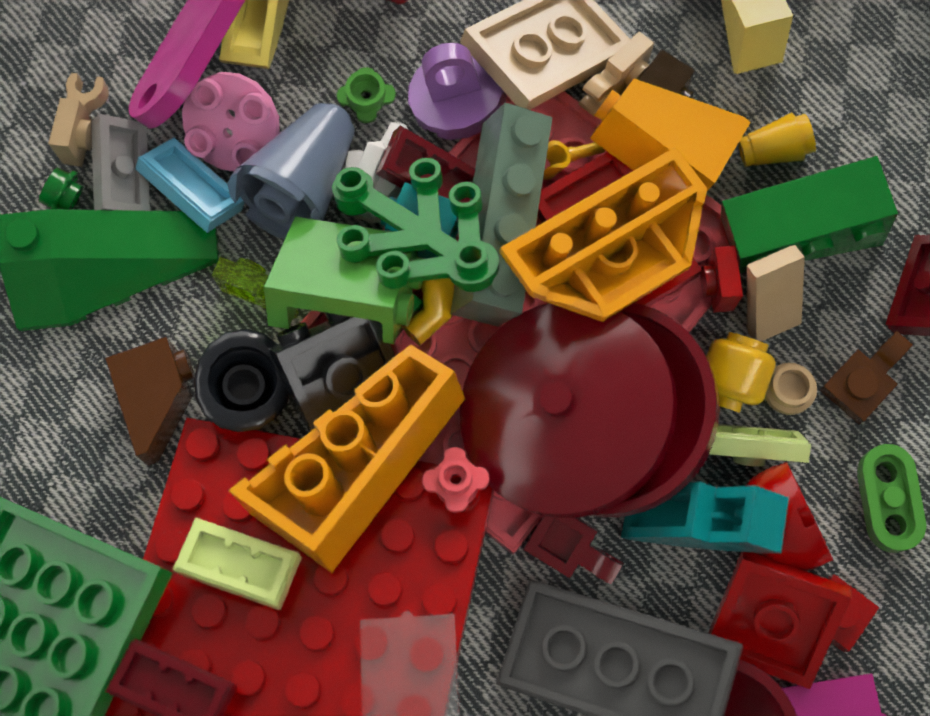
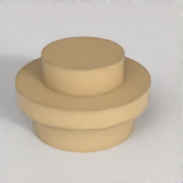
(791, 389)

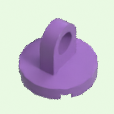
(453, 93)

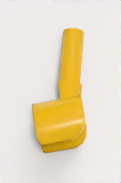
(561, 156)

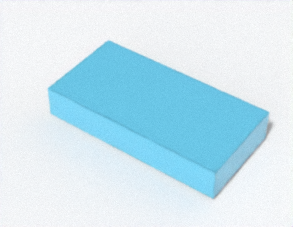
(189, 184)

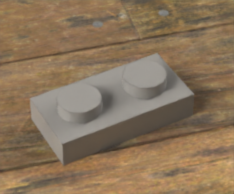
(114, 158)

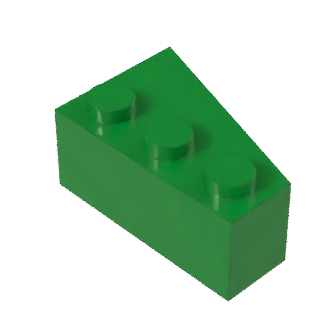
(818, 213)

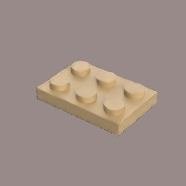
(543, 47)

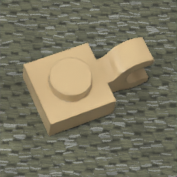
(72, 124)

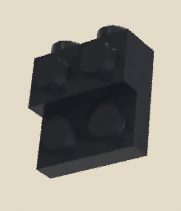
(329, 361)

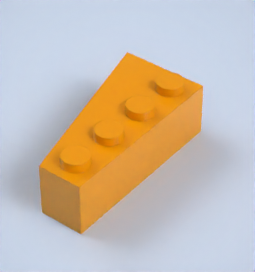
(354, 458)

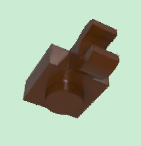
(863, 382)

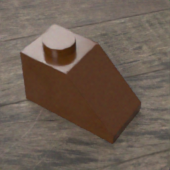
(151, 394)

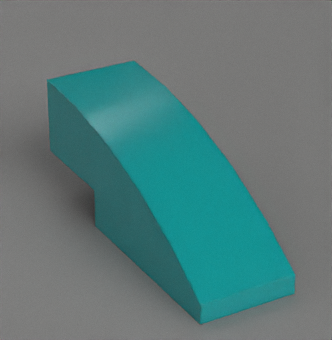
(714, 519)

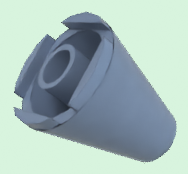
(295, 170)

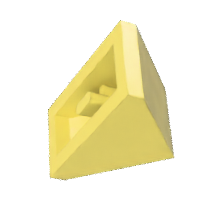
(756, 32)

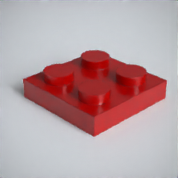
(780, 617)

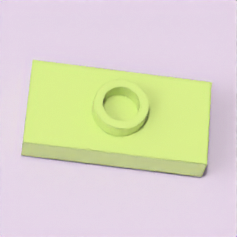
(754, 445)
(237, 563)

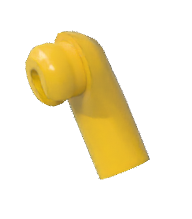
(435, 312)

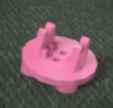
(208, 117)

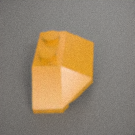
(614, 241)

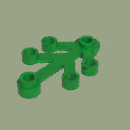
(356, 195)

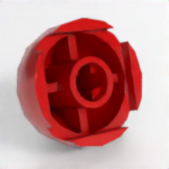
(802, 539)

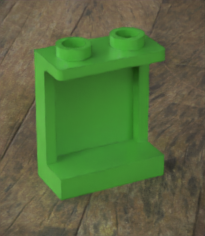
(317, 278)

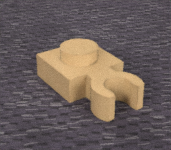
(620, 70)

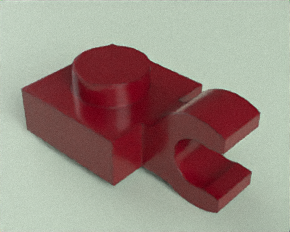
(567, 544)

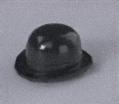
(239, 381)

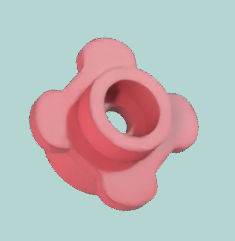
(456, 495)

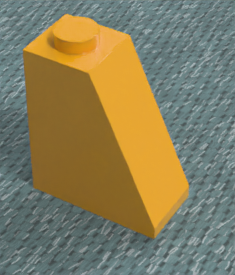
(654, 120)

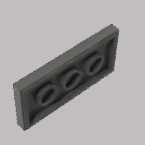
(614, 659)

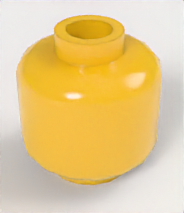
(741, 370)

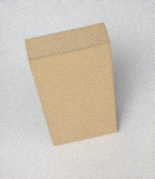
(775, 293)

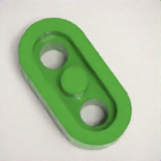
(896, 499)

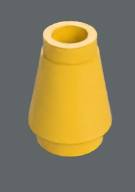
(778, 142)

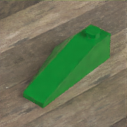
(80, 261)

